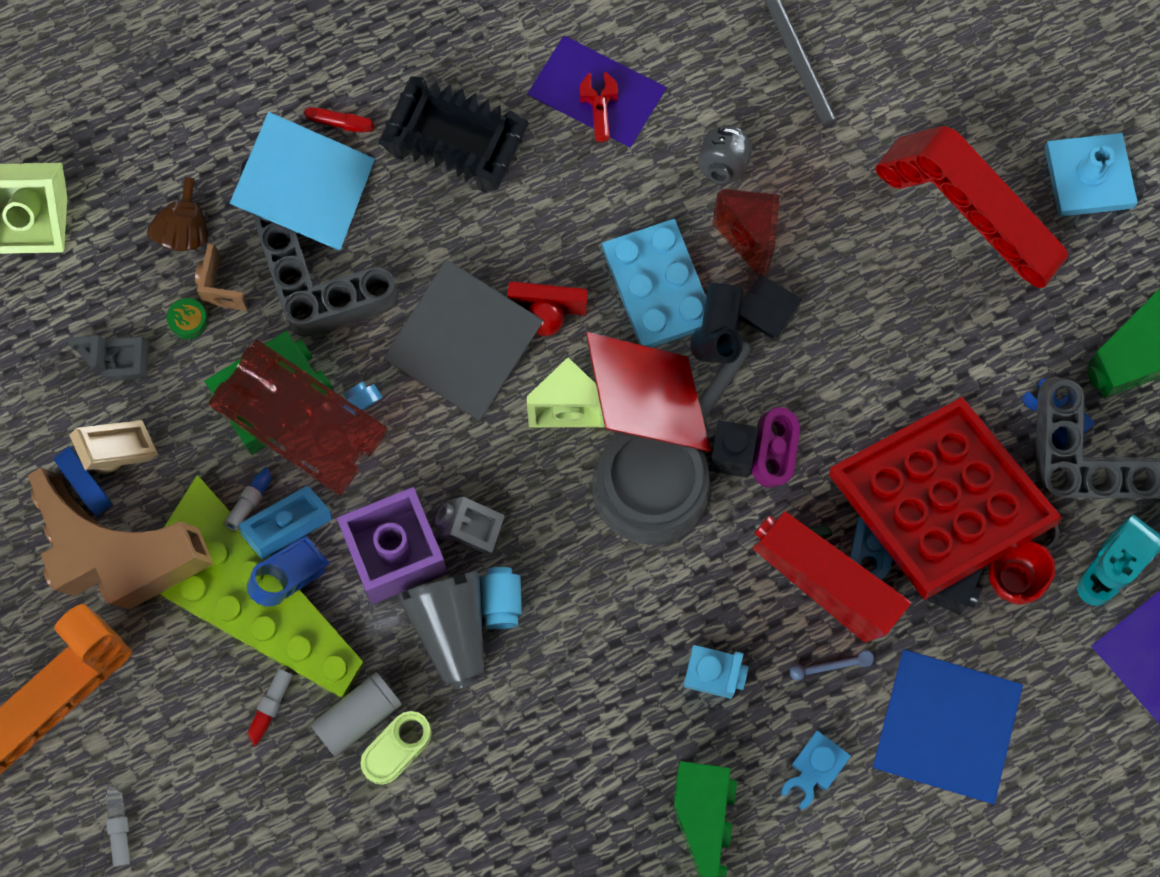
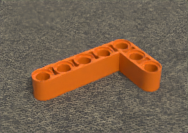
(65, 682)

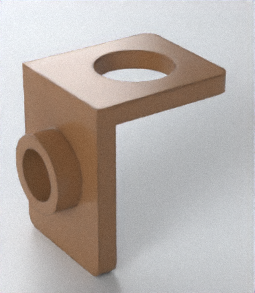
(205, 279)

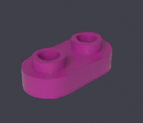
(776, 450)

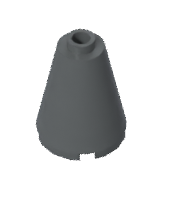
(449, 626)

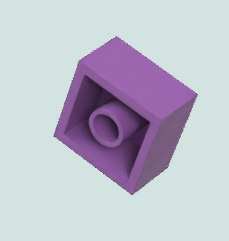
(392, 545)

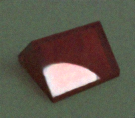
(748, 225)

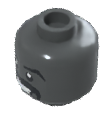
(725, 153)

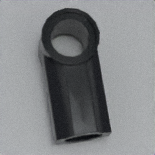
(718, 337)

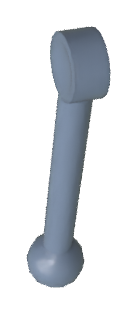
(864, 659)

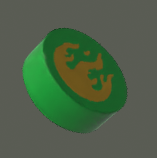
(187, 318)

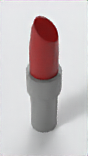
(269, 706)

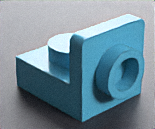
(715, 672)

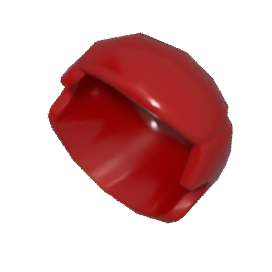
(1023, 573)

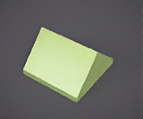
(565, 400)

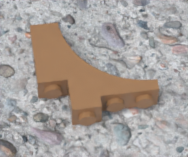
(125, 564)

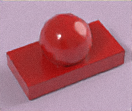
(549, 303)

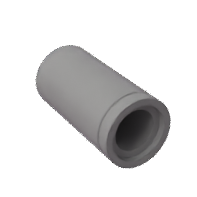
(355, 714)

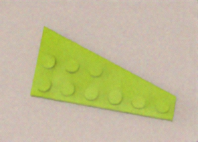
(288, 632)

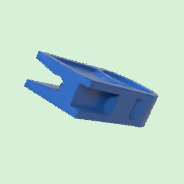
(292, 566)

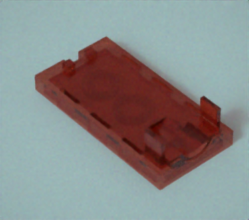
(298, 417)

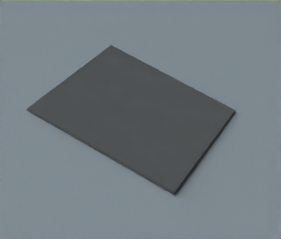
(463, 339)

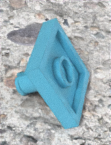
(1090, 174)

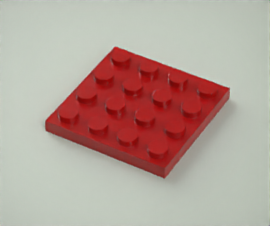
(944, 497)

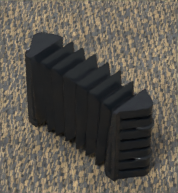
(454, 132)

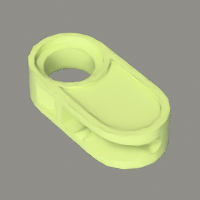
(389, 754)

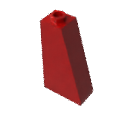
(830, 577)

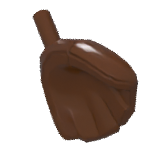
(180, 224)

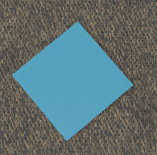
(303, 181)

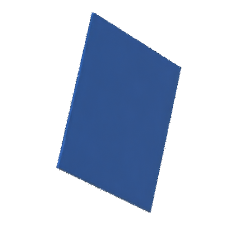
(948, 726)

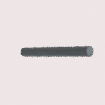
(801, 62)

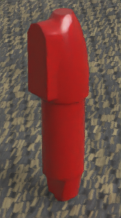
(340, 120)

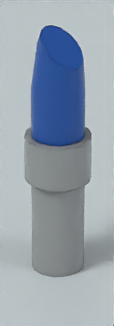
(248, 499)

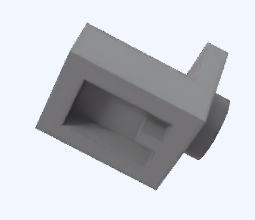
(469, 524)

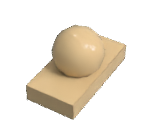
(113, 445)

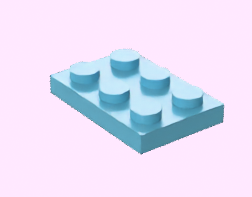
(657, 283)

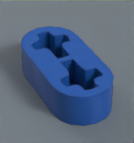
(82, 481)

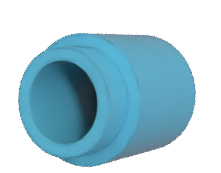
(500, 598)

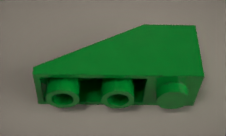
(700, 812)

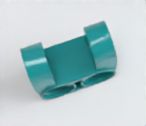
(1119, 560)

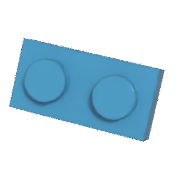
(284, 522)

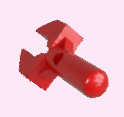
(599, 104)

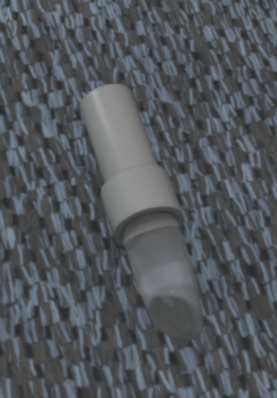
(117, 827)

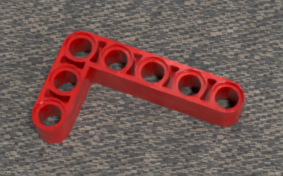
(980, 196)

